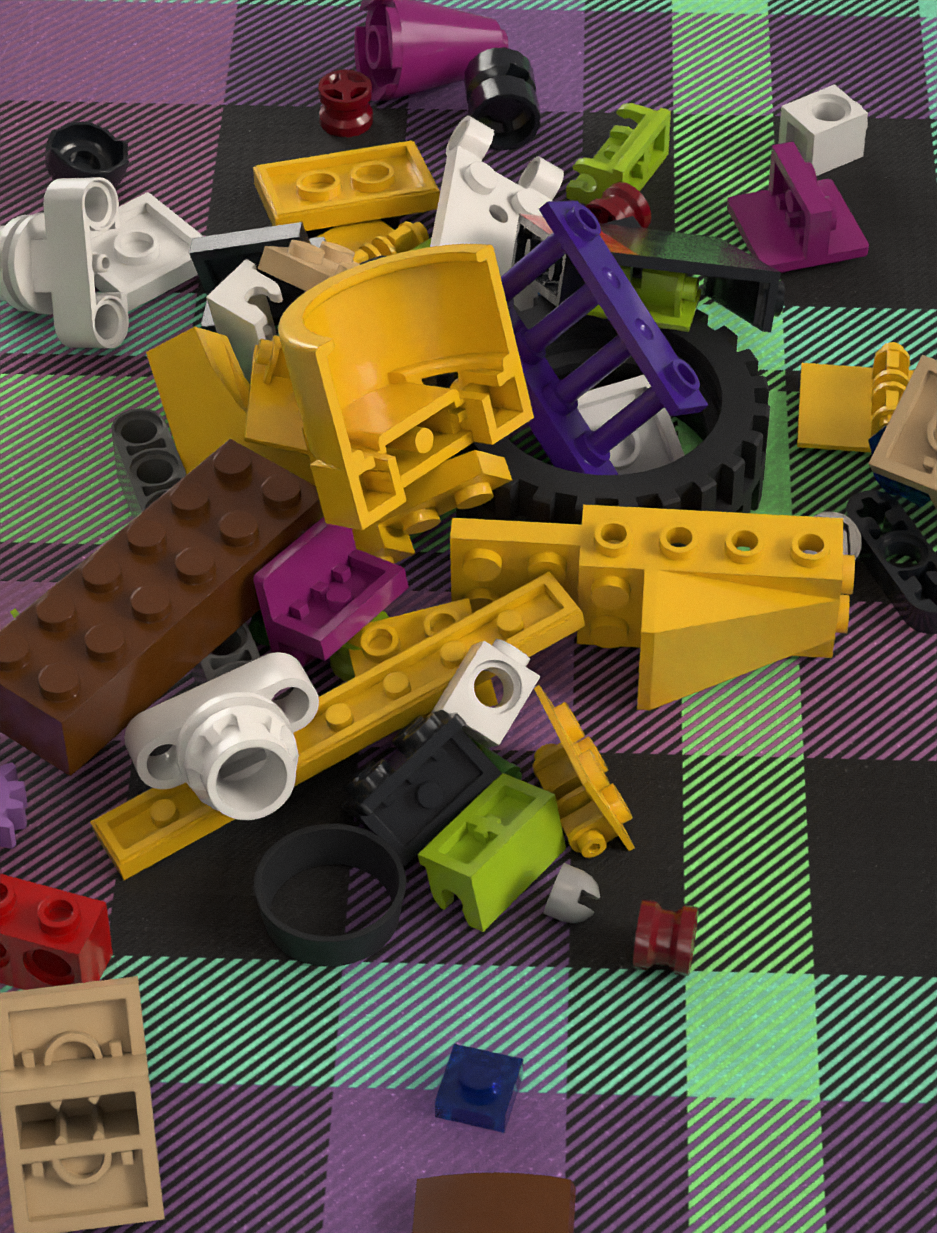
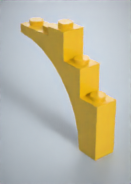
(209, 404)

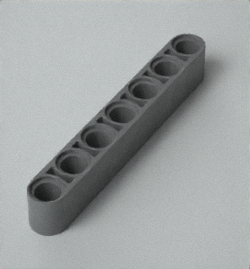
(146, 470)

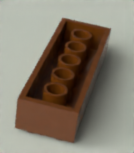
(147, 605)

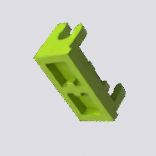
(626, 155)
(494, 849)

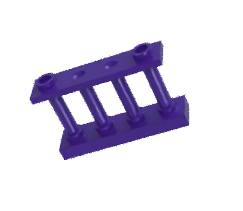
(555, 401)

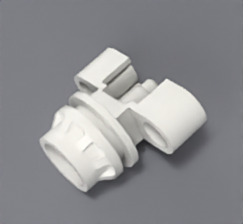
(52, 267)
(229, 737)

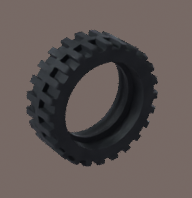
(716, 476)

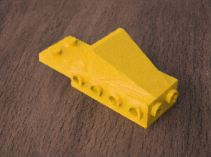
(690, 609)

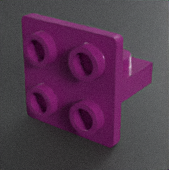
(798, 217)
(323, 592)

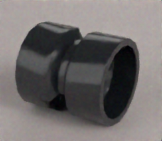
(503, 96)

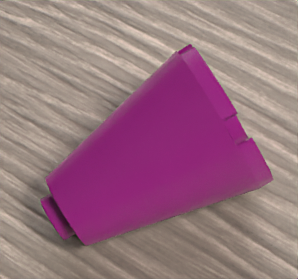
(419, 45)

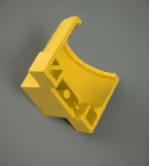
(360, 363)

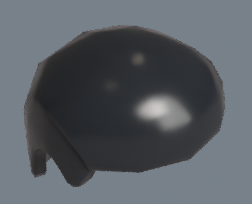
(86, 152)

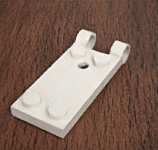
(485, 206)

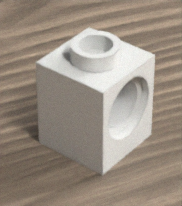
(825, 128)
(486, 723)

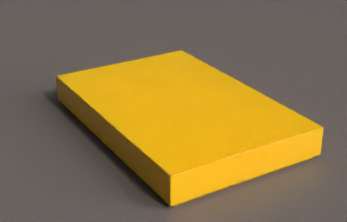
(347, 186)

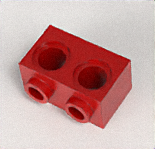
(50, 936)

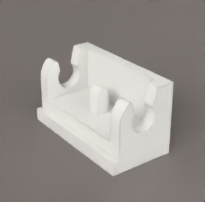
(243, 311)

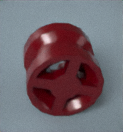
(345, 103)
(619, 202)
(665, 937)

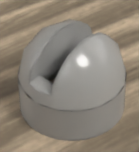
(566, 894)

